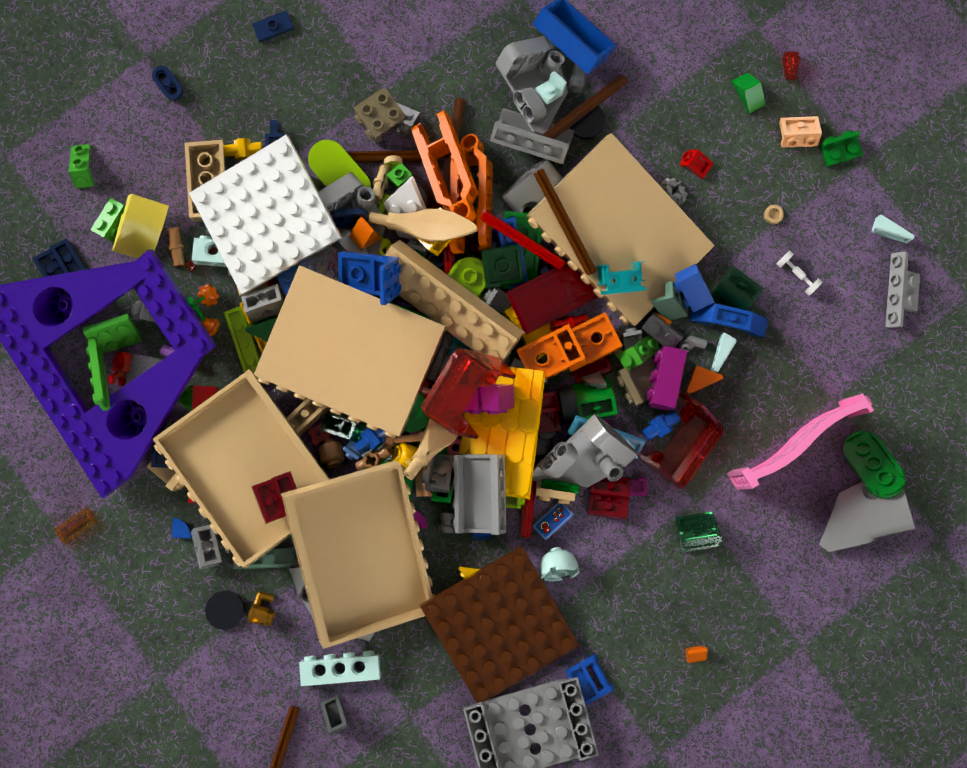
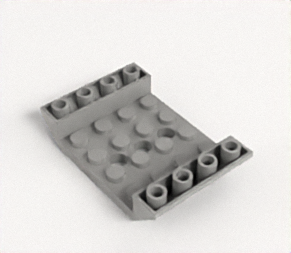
(559, 721)

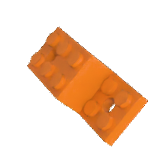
(571, 347)

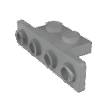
(902, 290)

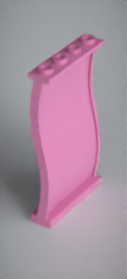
(853, 406)

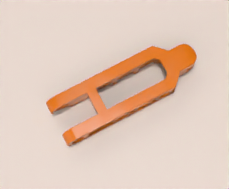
(432, 151)
(474, 154)

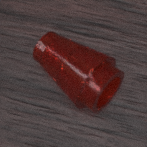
(791, 64)

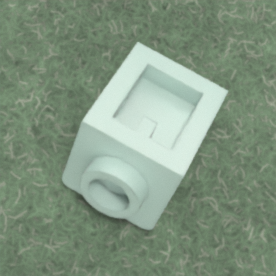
(552, 88)

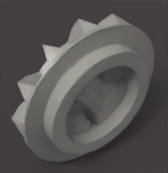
(680, 194)

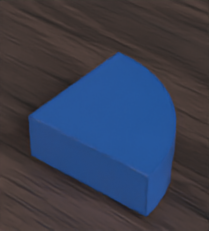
(180, 529)

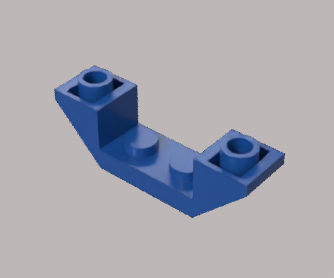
(731, 317)

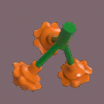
(207, 296)

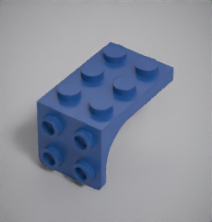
(371, 274)

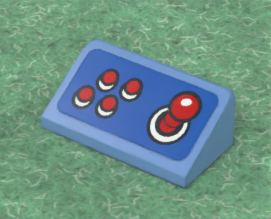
(552, 520)

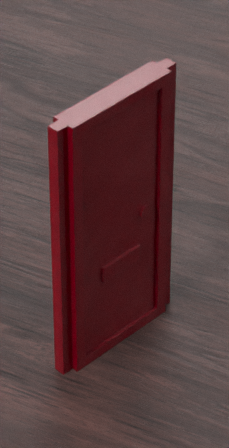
(549, 297)

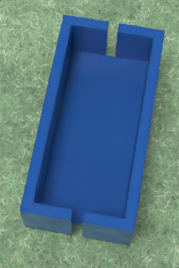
(574, 35)

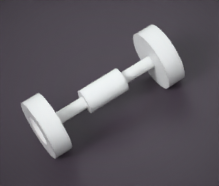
(799, 273)

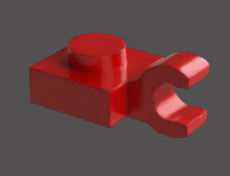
(121, 366)

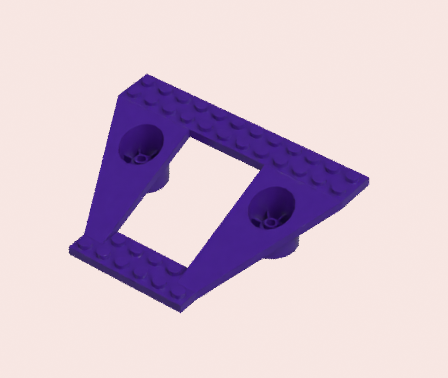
(41, 313)

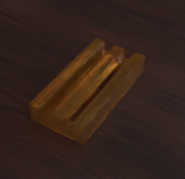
(89, 516)

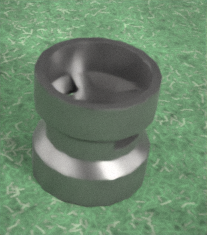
(446, 523)

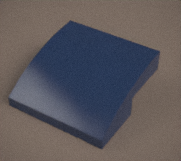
(58, 260)

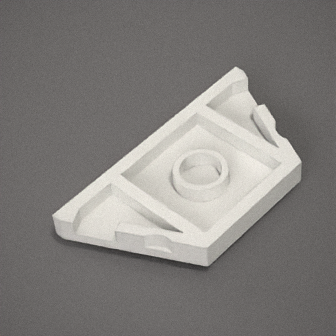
(405, 200)

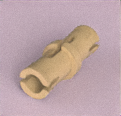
(381, 182)

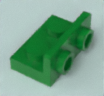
(841, 148)

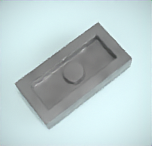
(662, 331)

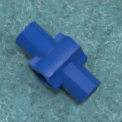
(660, 425)
(370, 439)

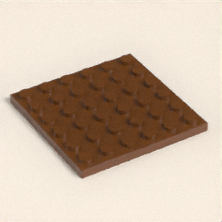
(499, 625)

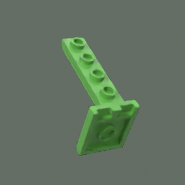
(103, 338)

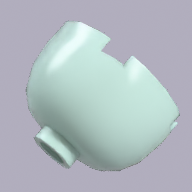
(558, 564)

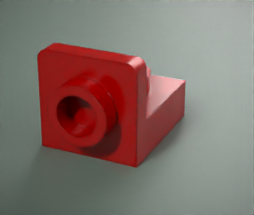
(696, 162)

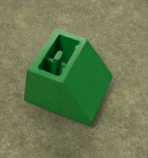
(595, 401)

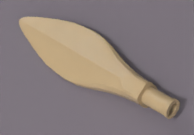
(426, 224)
(433, 441)

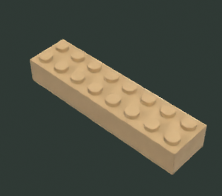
(453, 305)

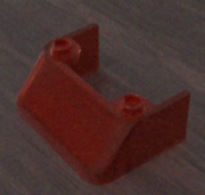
(457, 386)
(688, 446)

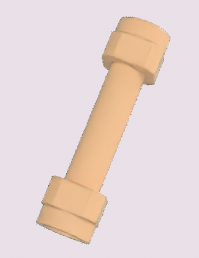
(403, 439)

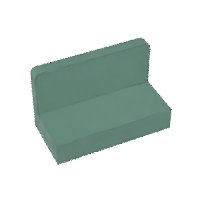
(672, 304)

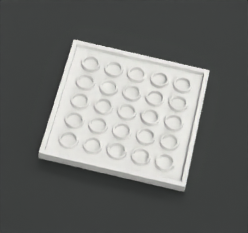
(265, 215)

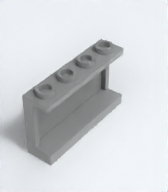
(515, 133)
(479, 493)

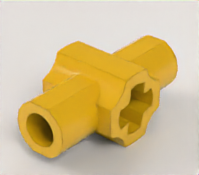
(242, 149)

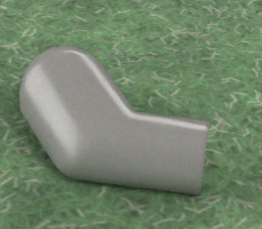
(691, 342)

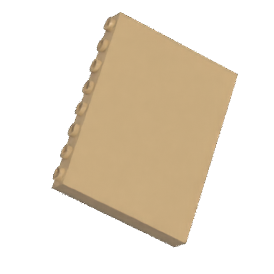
(622, 221)
(349, 352)
(227, 449)
(359, 552)

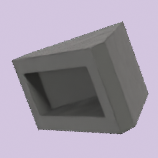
(334, 715)

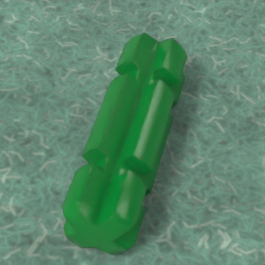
(560, 486)

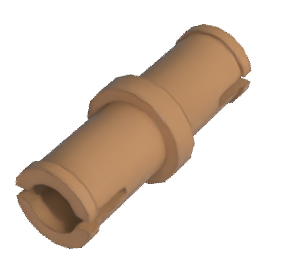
(176, 246)

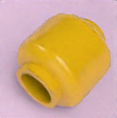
(403, 453)

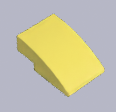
(139, 226)

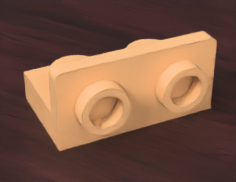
(800, 131)

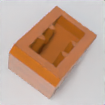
(364, 234)
(701, 378)

